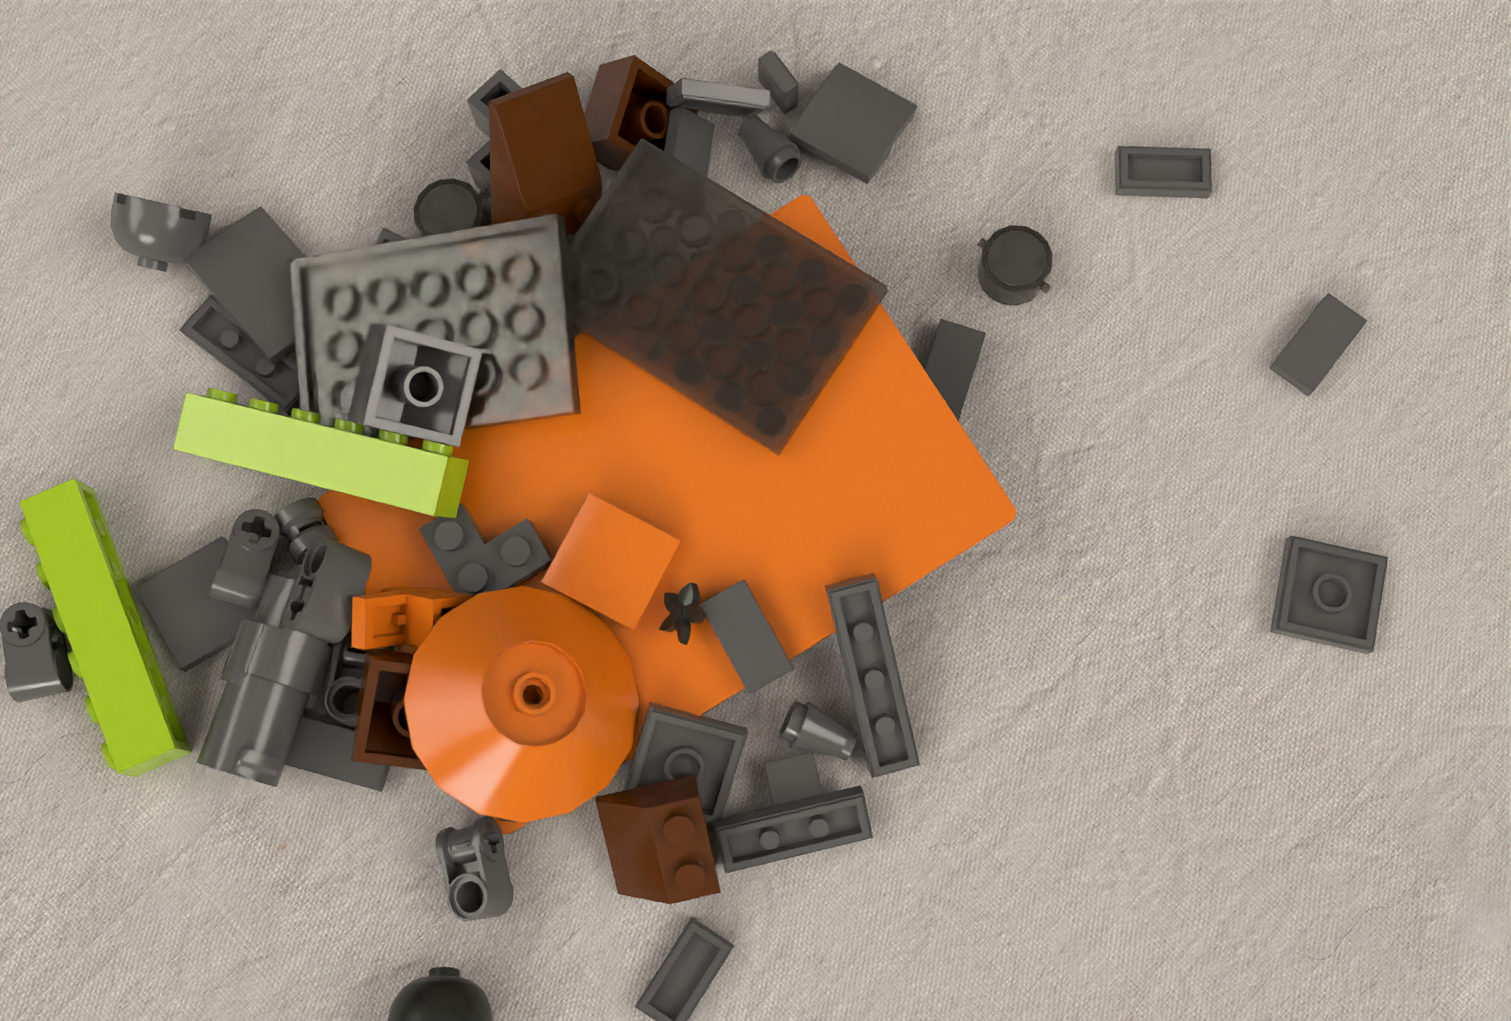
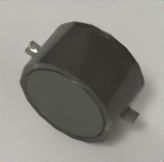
(449, 207)
(1014, 265)

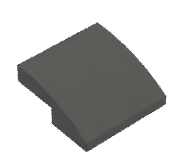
(852, 122)

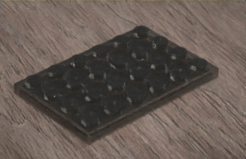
(476, 287)
(715, 296)

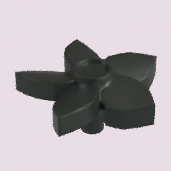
(683, 610)

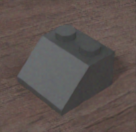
(414, 384)

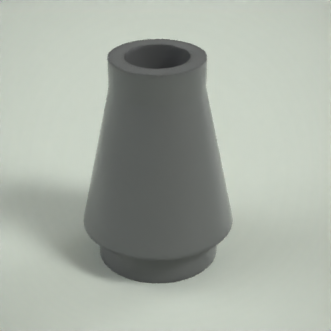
(772, 152)
(815, 731)

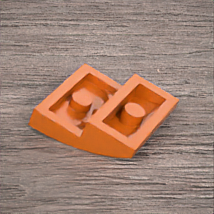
(611, 561)

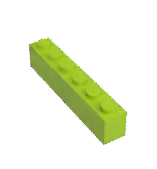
(322, 455)
(104, 629)

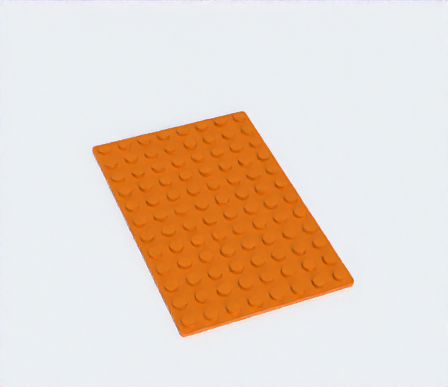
(862, 488)

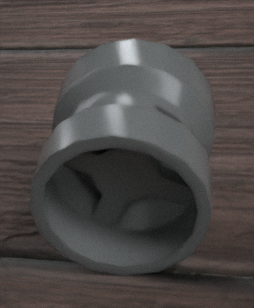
(302, 525)

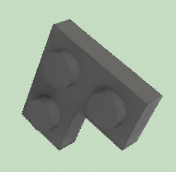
(480, 566)

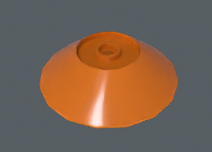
(481, 733)

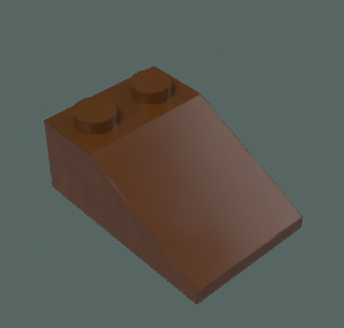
(542, 155)

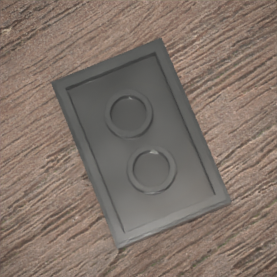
(251, 280)

